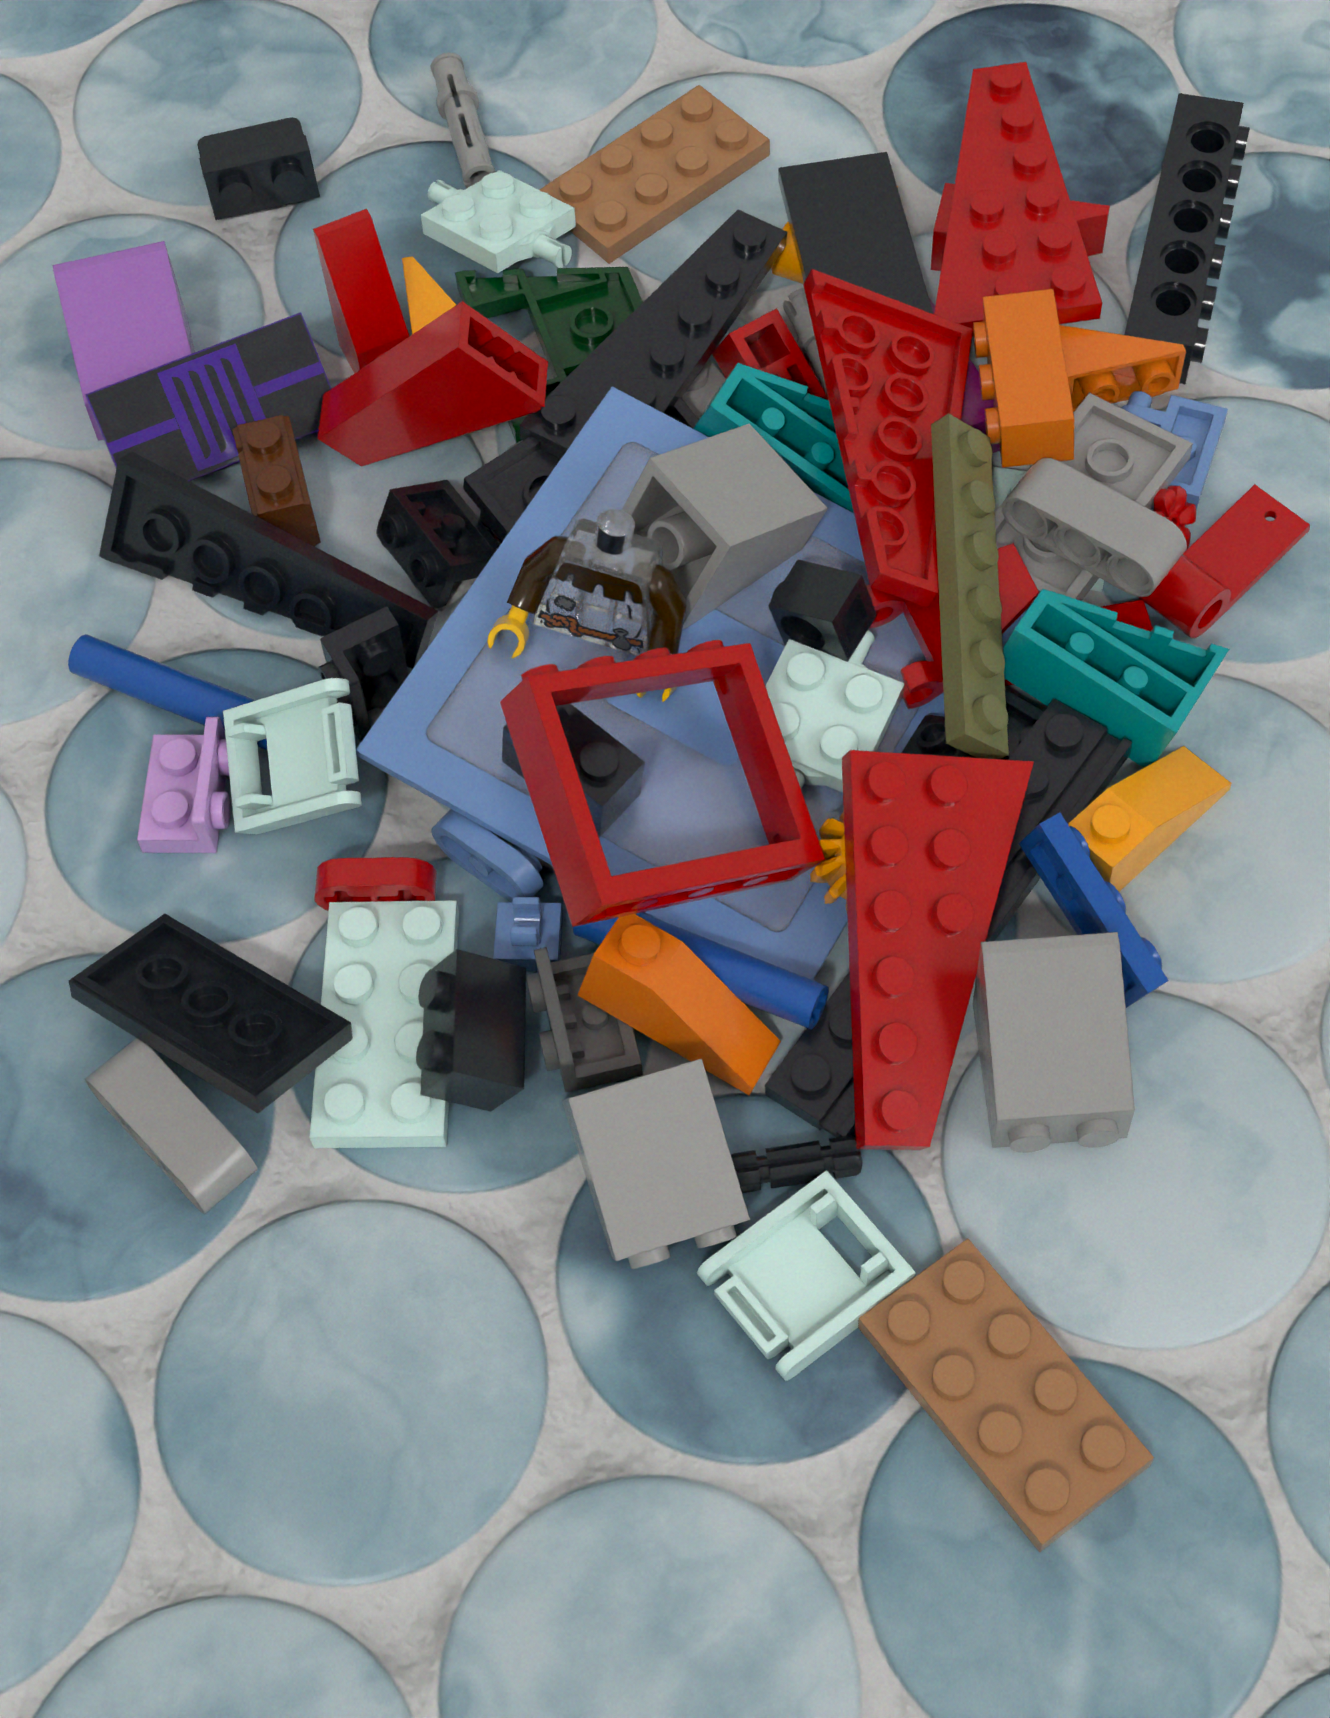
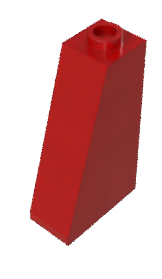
(433, 388)

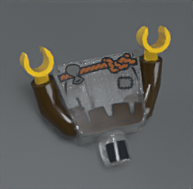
(599, 588)

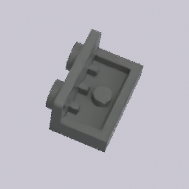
(583, 1039)

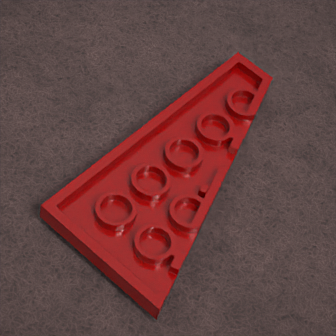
(1011, 208)
(886, 383)
(921, 891)

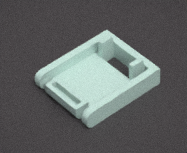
(308, 757)
(794, 1284)

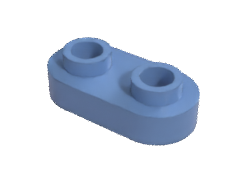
(487, 857)

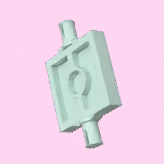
(499, 221)
(829, 708)

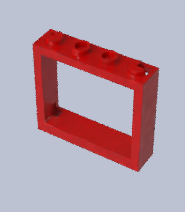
(564, 811)

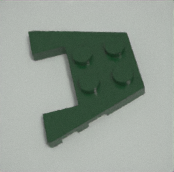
(567, 310)

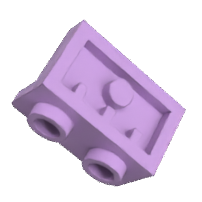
(186, 792)

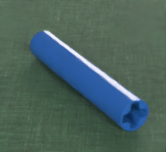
(152, 681)
(748, 977)

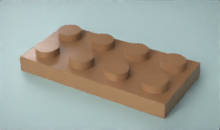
(657, 172)
(1005, 1394)

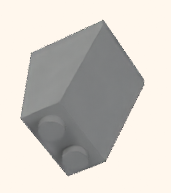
(722, 514)
(1054, 1041)
(657, 1163)

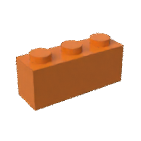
(1025, 378)

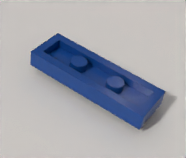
(1091, 903)

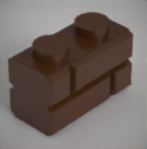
(276, 476)

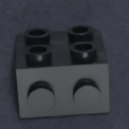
(257, 168)

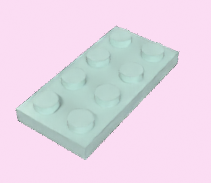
(373, 979)

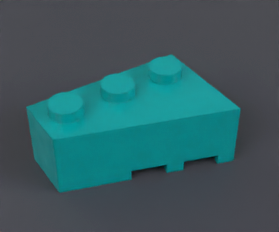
(788, 420)
(1109, 670)

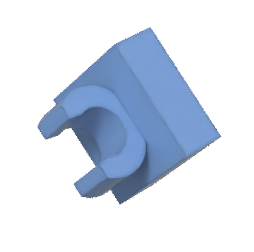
(527, 927)

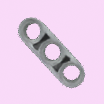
(1094, 527)
(171, 1125)

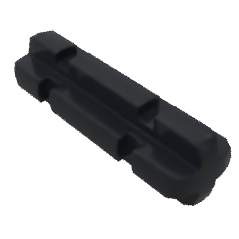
(797, 1163)

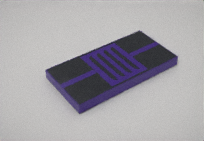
(187, 408)

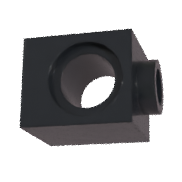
(823, 608)

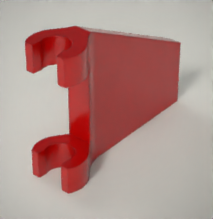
(925, 678)

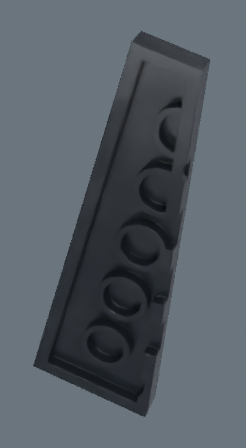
(668, 335)
(185, 532)

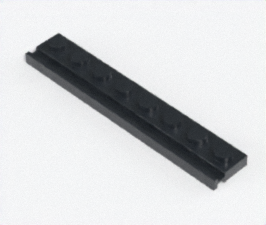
(1069, 771)

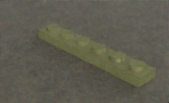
(969, 590)

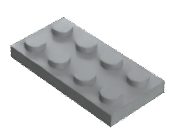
(1118, 453)

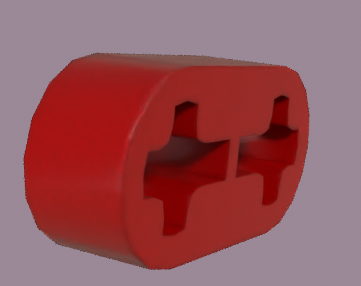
(374, 880)

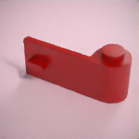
(1226, 562)

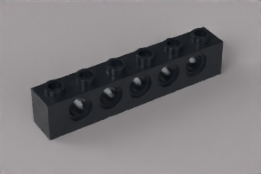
(1185, 224)

